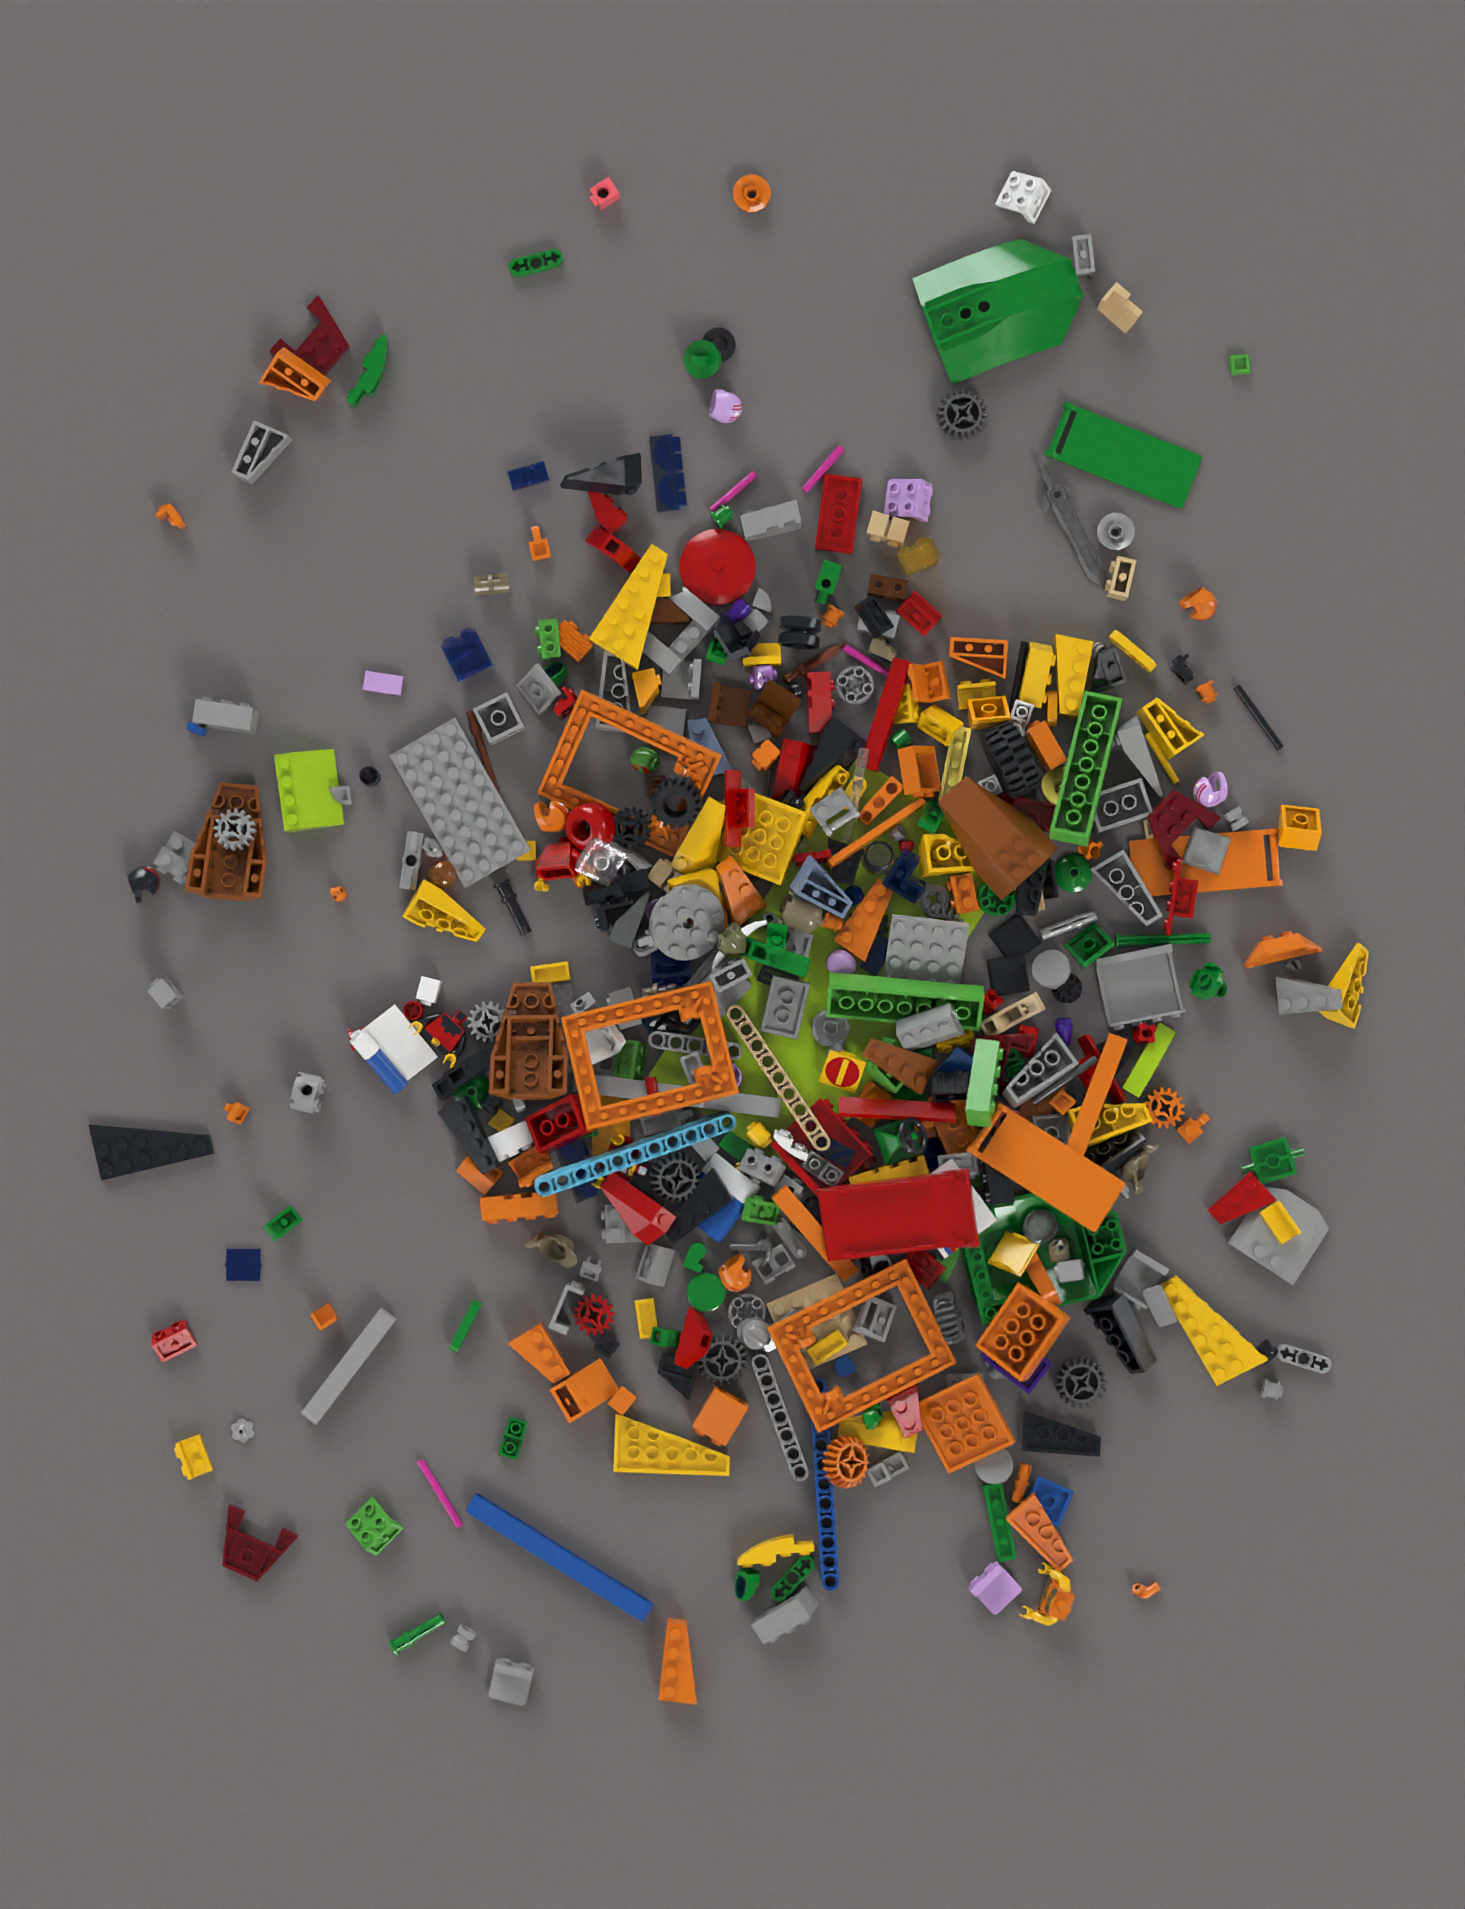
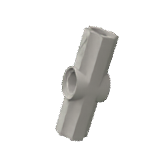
(413, 848)

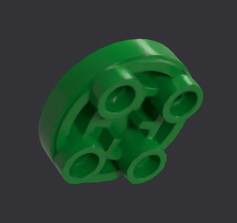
(991, 903)
(705, 1292)

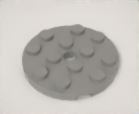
(668, 918)

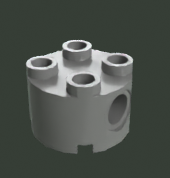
(305, 1083)

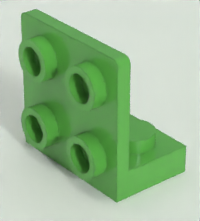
(373, 1527)

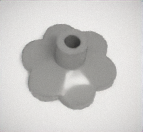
(432, 847)
(246, 1427)

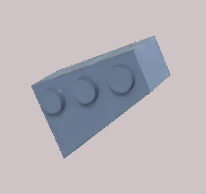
(702, 734)
(817, 887)

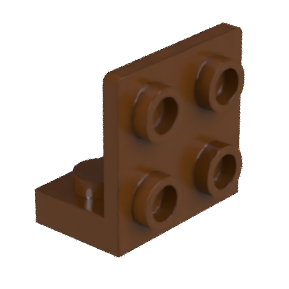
(729, 705)
(774, 707)

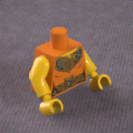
(1055, 1599)

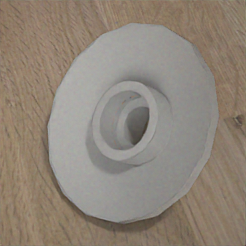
(1117, 522)

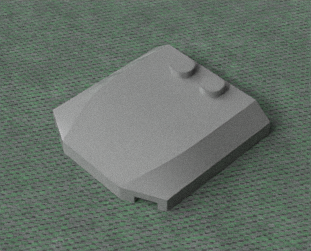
(1285, 1260)

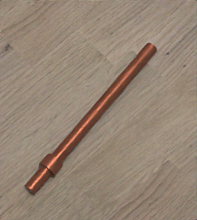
(476, 730)

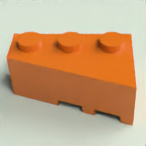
(295, 376)
(739, 893)

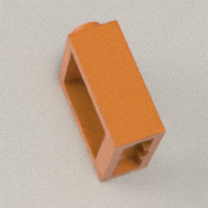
(1045, 745)
(928, 771)

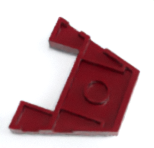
(323, 345)
(1172, 819)
(1016, 1041)
(247, 1553)

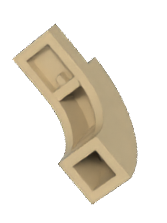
(1012, 1015)

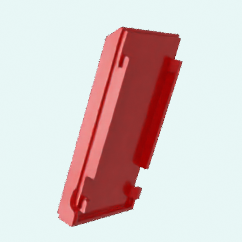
(899, 1215)

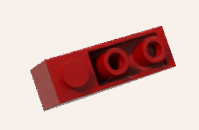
(607, 515)

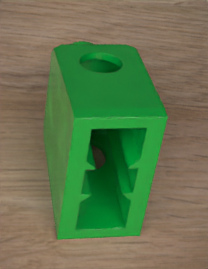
(831, 572)

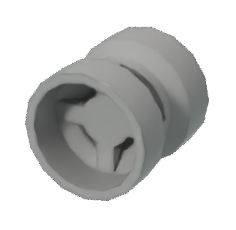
(1236, 818)
(463, 1638)

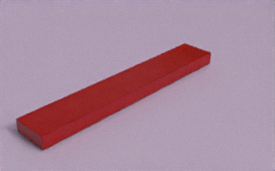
(886, 712)
(896, 1109)

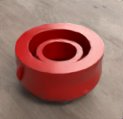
(599, 820)

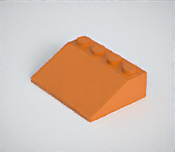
(1022, 1332)

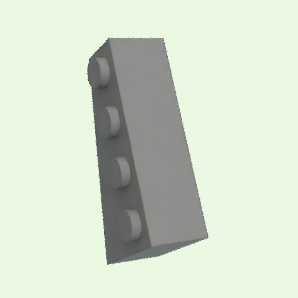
(613, 687)
(1124, 881)
(1043, 1070)

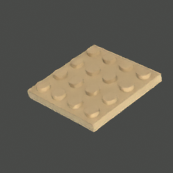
(809, 1295)

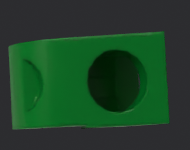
(900, 739)
(696, 1252)
(668, 1337)

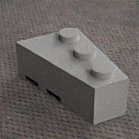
(259, 451)

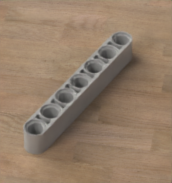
(348, 1366)
(780, 1426)

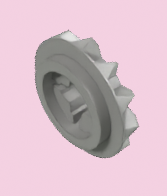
(931, 890)

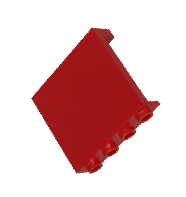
(836, 1129)

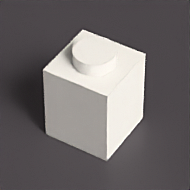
(428, 990)

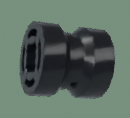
(366, 776)
(789, 798)

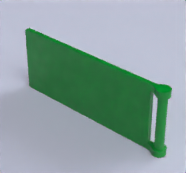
(1125, 456)

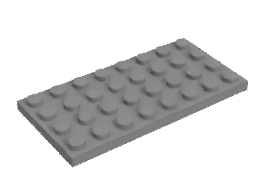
(460, 802)

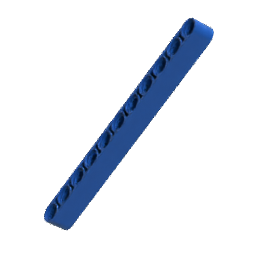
(825, 1512)
(559, 1557)

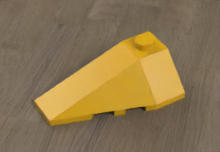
(436, 909)
(1349, 980)

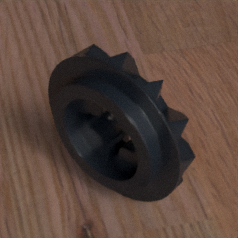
(1075, 991)

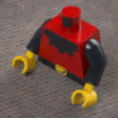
(444, 1033)

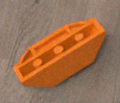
(1280, 948)

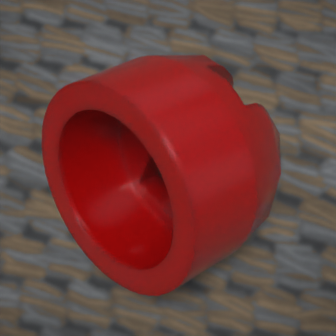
(907, 844)

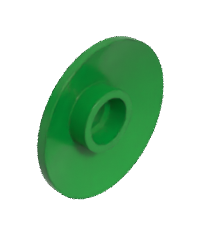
(1066, 880)
(481, 1088)

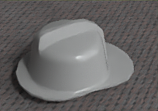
(755, 1335)

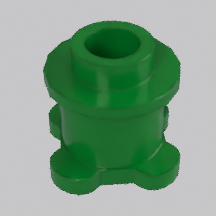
(722, 515)

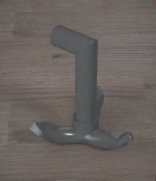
(764, 1244)

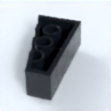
(1123, 1331)

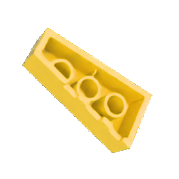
(1071, 673)
(908, 1167)

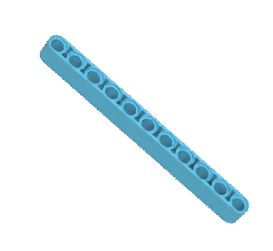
(625, 1153)

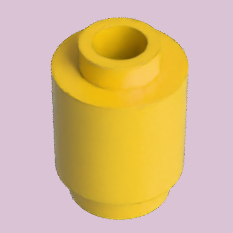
(758, 1134)

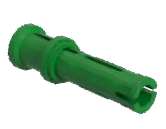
(409, 1638)

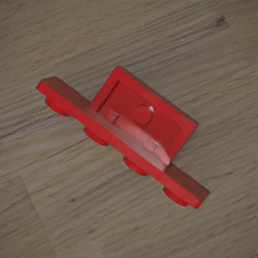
(739, 808)
(1183, 897)
(1089, 1048)

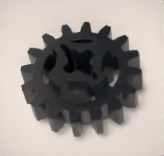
(635, 833)

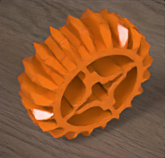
(846, 1473)

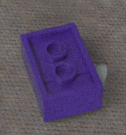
(996, 1371)

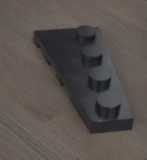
(1029, 892)
(468, 1130)
(705, 1202)
(1053, 1437)

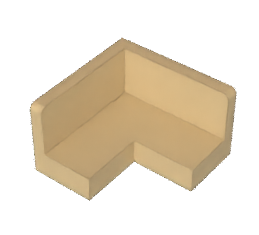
(1119, 308)

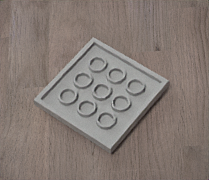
(926, 949)

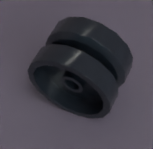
(800, 632)

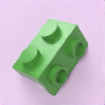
(549, 639)
(760, 1210)

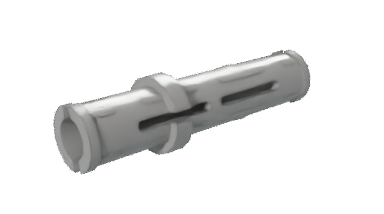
(1087, 917)

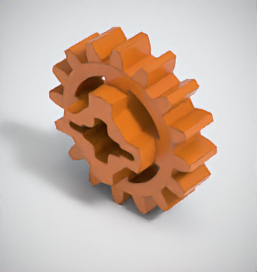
(1171, 1103)

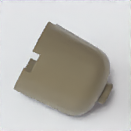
(800, 914)

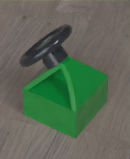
(899, 1139)

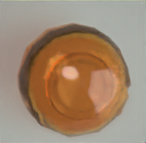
(442, 874)

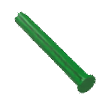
(1161, 939)

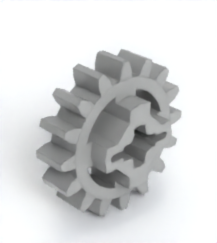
(228, 834)
(479, 1023)

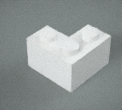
(511, 1140)

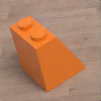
(720, 1415)

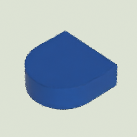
(196, 729)
(844, 1366)

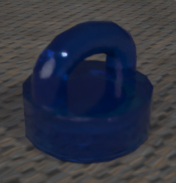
(855, 894)

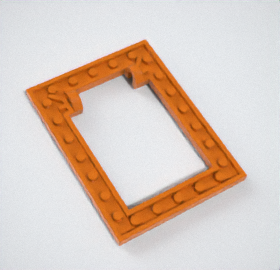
(697, 758)
(692, 1002)
(832, 1407)

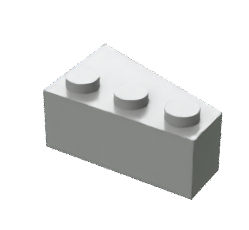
(771, 520)
(1304, 996)
(785, 1616)

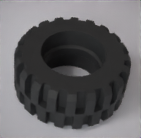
(1010, 759)

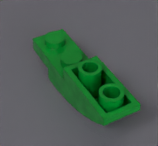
(374, 365)
(790, 962)

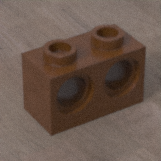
(887, 588)

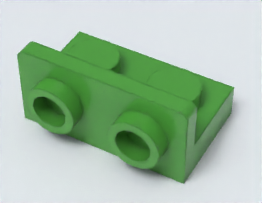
(631, 1060)

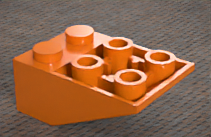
(584, 1390)

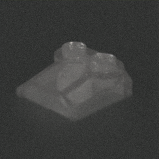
(600, 861)

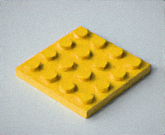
(771, 844)

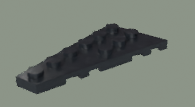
(133, 1150)

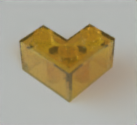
(918, 557)

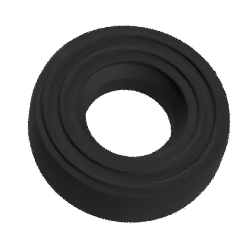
(719, 332)

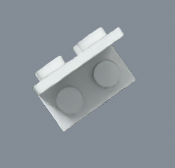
(1024, 195)

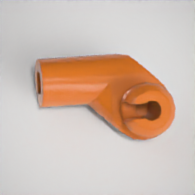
(1145, 1591)

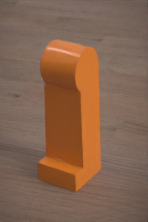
(880, 800)
(1042, 1281)

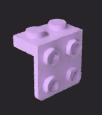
(908, 498)
(995, 1587)

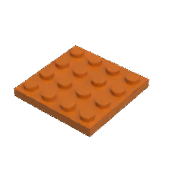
(964, 1423)

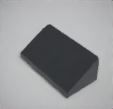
(873, 616)
(1049, 887)

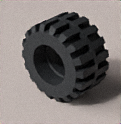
(670, 817)

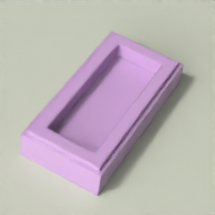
(383, 683)

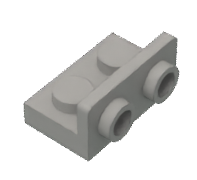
(962, 1160)

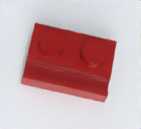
(919, 613)
(925, 1267)

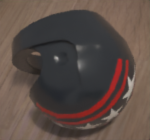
(143, 879)

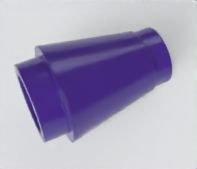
(739, 610)
(1064, 1029)

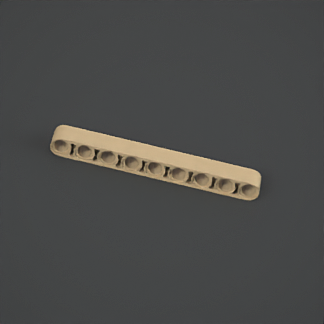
(777, 1068)

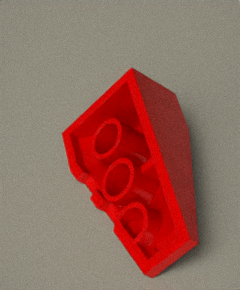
(792, 765)
(639, 1212)

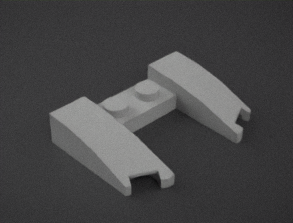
(703, 621)

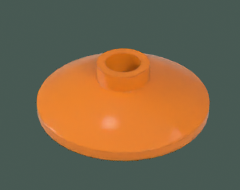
(751, 184)

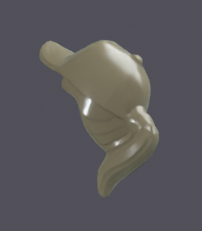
(1134, 1167)
(555, 1247)

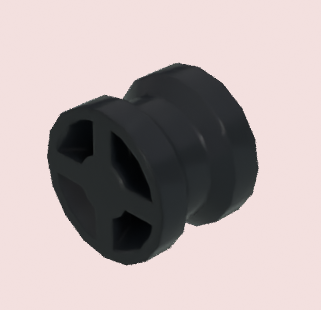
(491, 1103)
(1266, 1349)

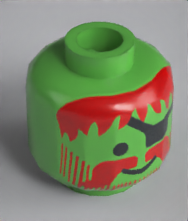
(644, 760)

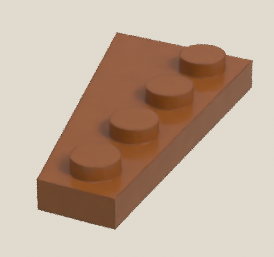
(902, 1064)

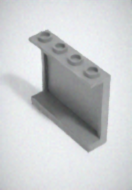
(1139, 986)

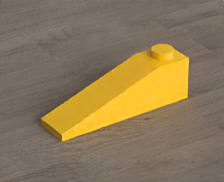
(702, 841)
(942, 856)
(1114, 1120)
(885, 1435)

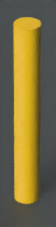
(1162, 759)

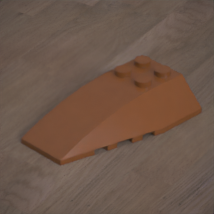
(995, 836)
(221, 871)
(529, 1047)

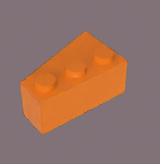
(981, 653)
(541, 1352)

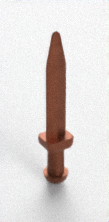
(802, 669)

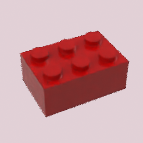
(557, 1124)

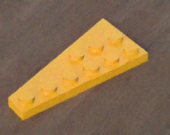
(630, 614)
(1214, 1339)
(652, 1450)

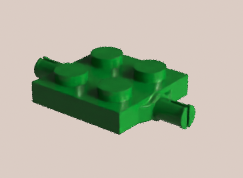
(1272, 1160)

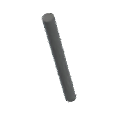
(1064, 1080)

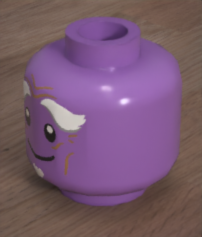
(761, 675)

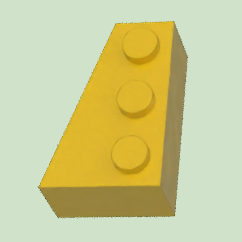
(1037, 674)
(1167, 728)

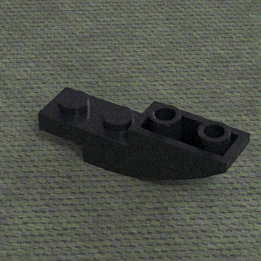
(463, 1073)

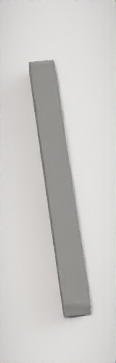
(737, 1103)

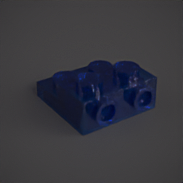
(466, 654)
(669, 970)

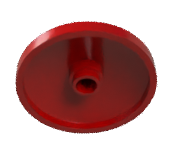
(717, 567)

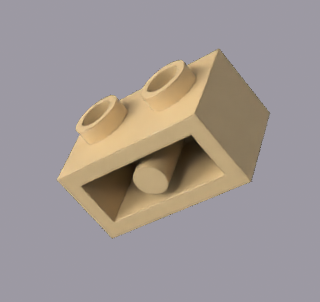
(1121, 578)

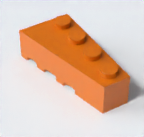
(518, 1206)
(677, 1672)

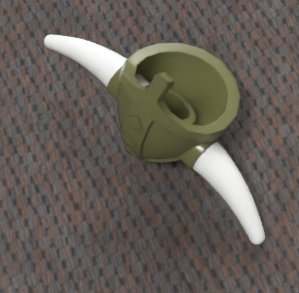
(733, 940)

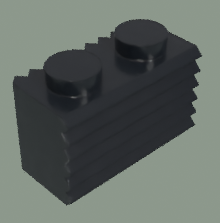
(949, 1086)

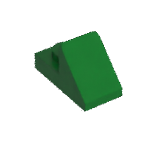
(716, 653)
(931, 817)
(776, 938)
(282, 1223)

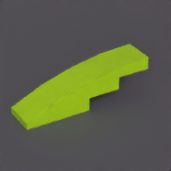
(1148, 1060)

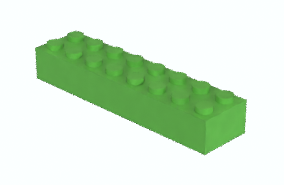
(1086, 768)
(896, 998)

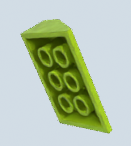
(305, 791)

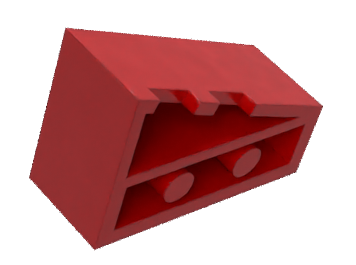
(819, 700)

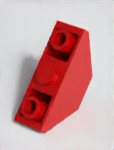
(613, 549)
(693, 1340)

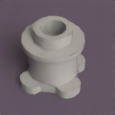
(1271, 1389)

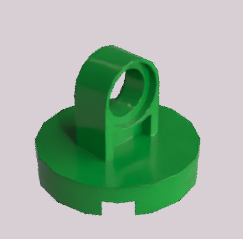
(702, 359)
(1208, 982)

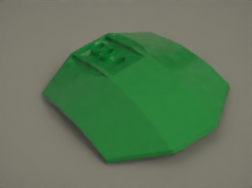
(1029, 298)
(1099, 1252)

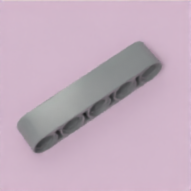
(685, 1047)

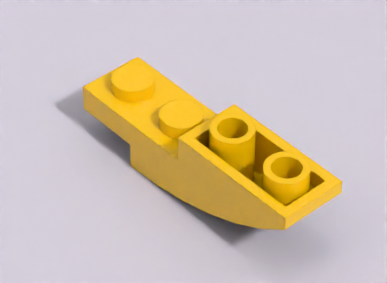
(826, 785)
(766, 1551)

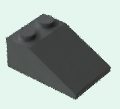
(629, 924)

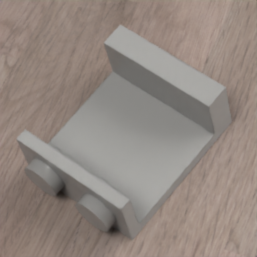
(1137, 1275)
(557, 1324)

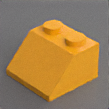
(987, 712)
(1299, 827)

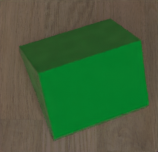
(1088, 945)

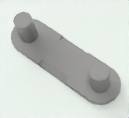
(790, 1238)

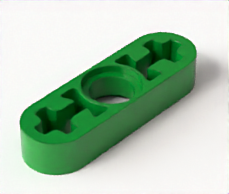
(548, 253)
(465, 1326)
(778, 1584)

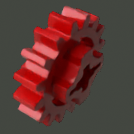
(586, 1318)

